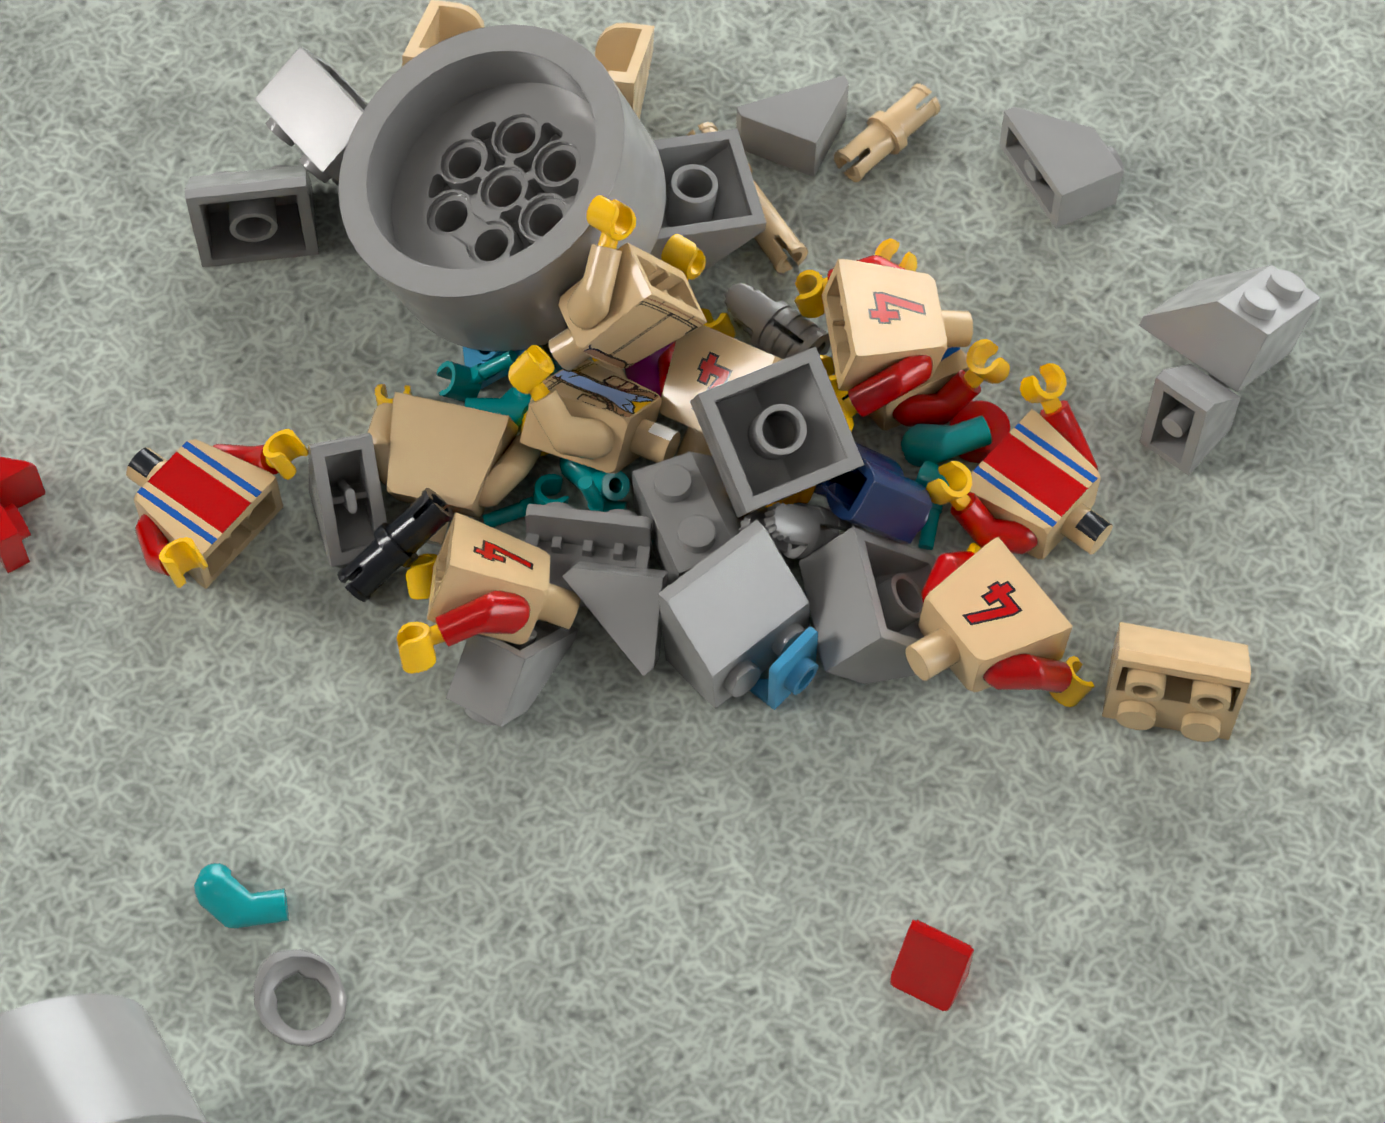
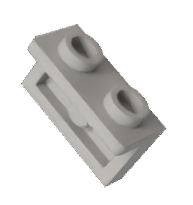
(588, 536)

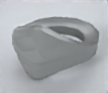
(310, 966)

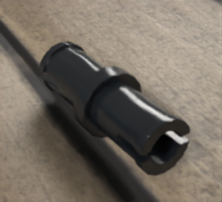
(395, 545)

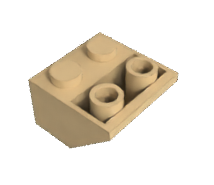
(1176, 682)

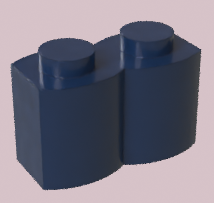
(878, 498)

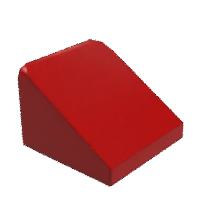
(931, 965)

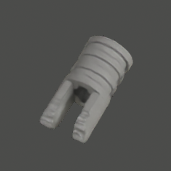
(774, 325)
(798, 527)

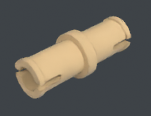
(887, 132)

